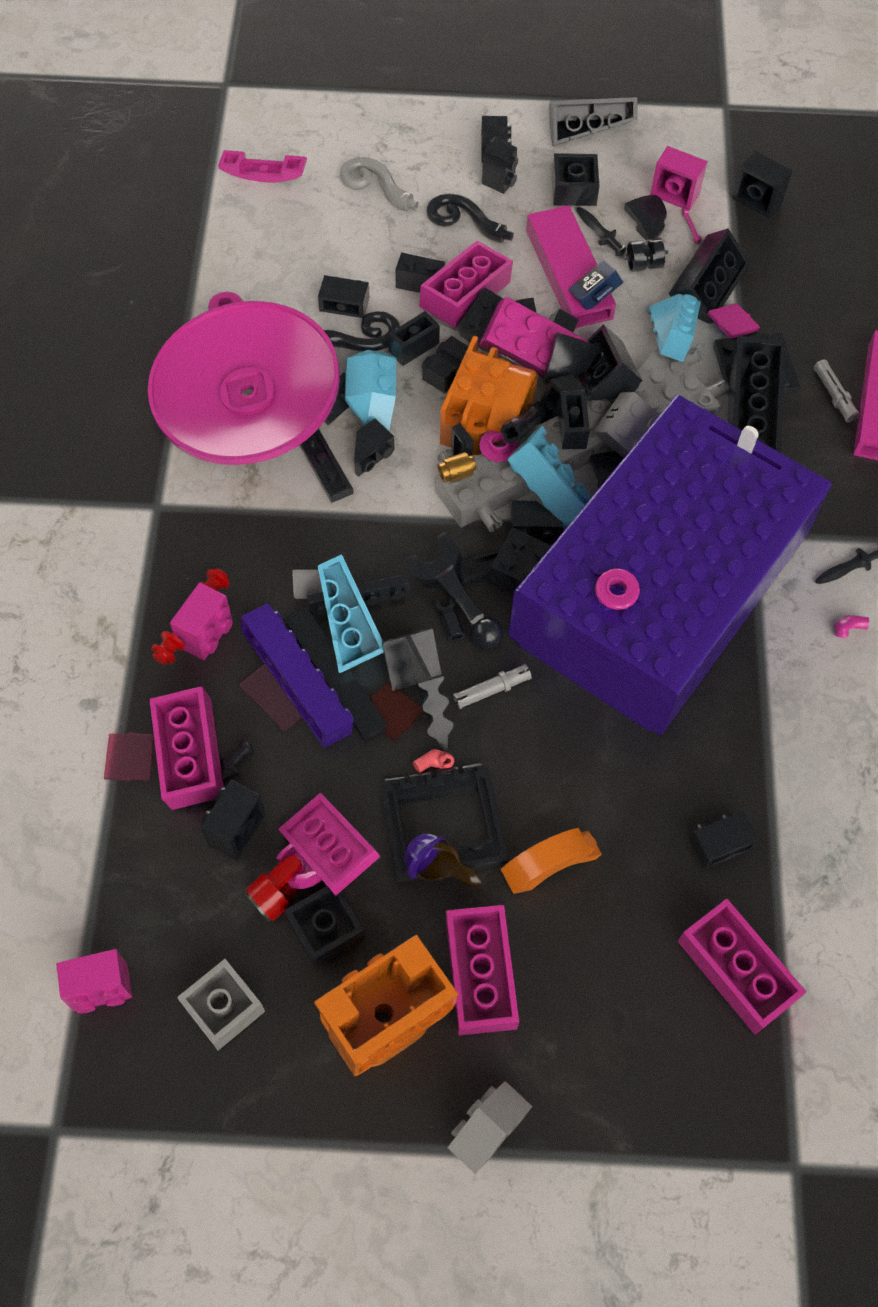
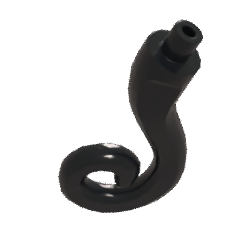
(489, 228)
(359, 344)

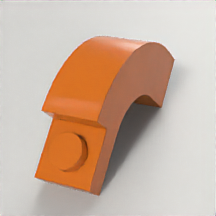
(549, 857)

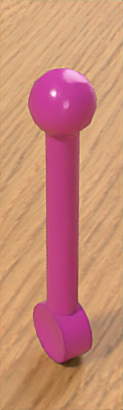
(685, 213)

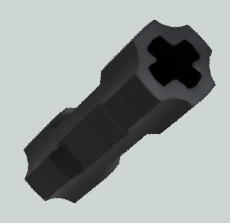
(530, 417)

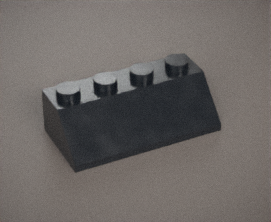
(712, 272)
(611, 369)

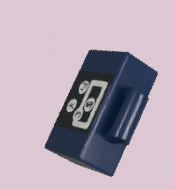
(596, 285)

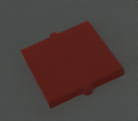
(396, 710)

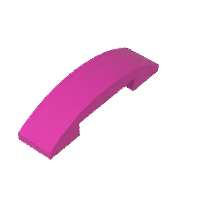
(262, 170)

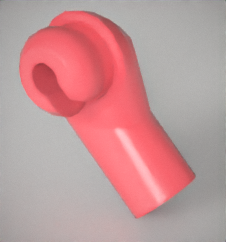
(434, 758)

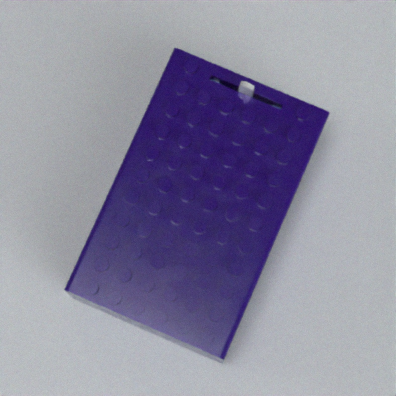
(704, 530)

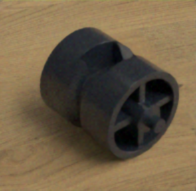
(645, 254)

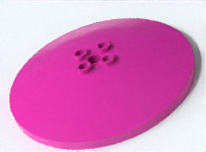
(236, 348)

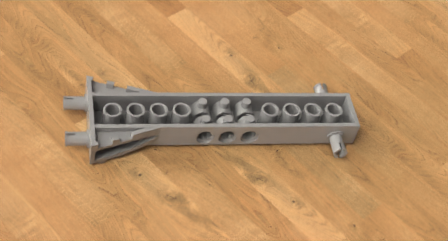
(496, 482)

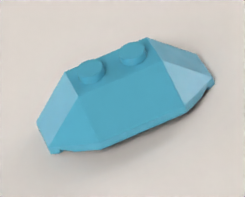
(371, 386)

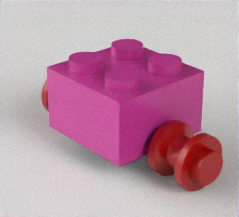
(198, 622)

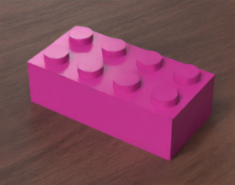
(460, 282)
(522, 335)
(186, 747)
(741, 966)
(481, 970)

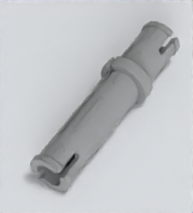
(840, 397)
(501, 682)

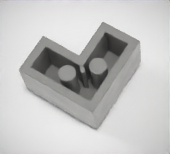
(488, 1126)

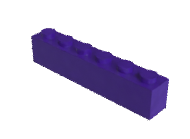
(297, 675)

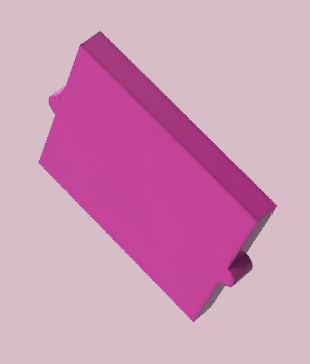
(733, 320)

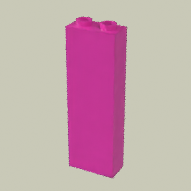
(565, 261)
(867, 428)

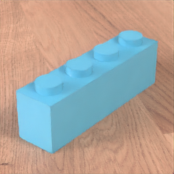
(675, 324)
(549, 477)
(350, 622)

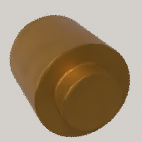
(456, 468)

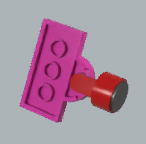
(319, 849)

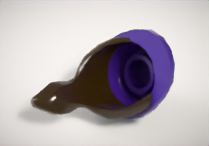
(435, 859)

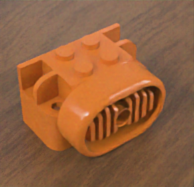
(485, 395)
(400, 984)

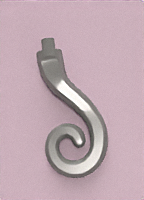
(396, 196)

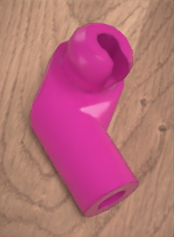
(848, 622)

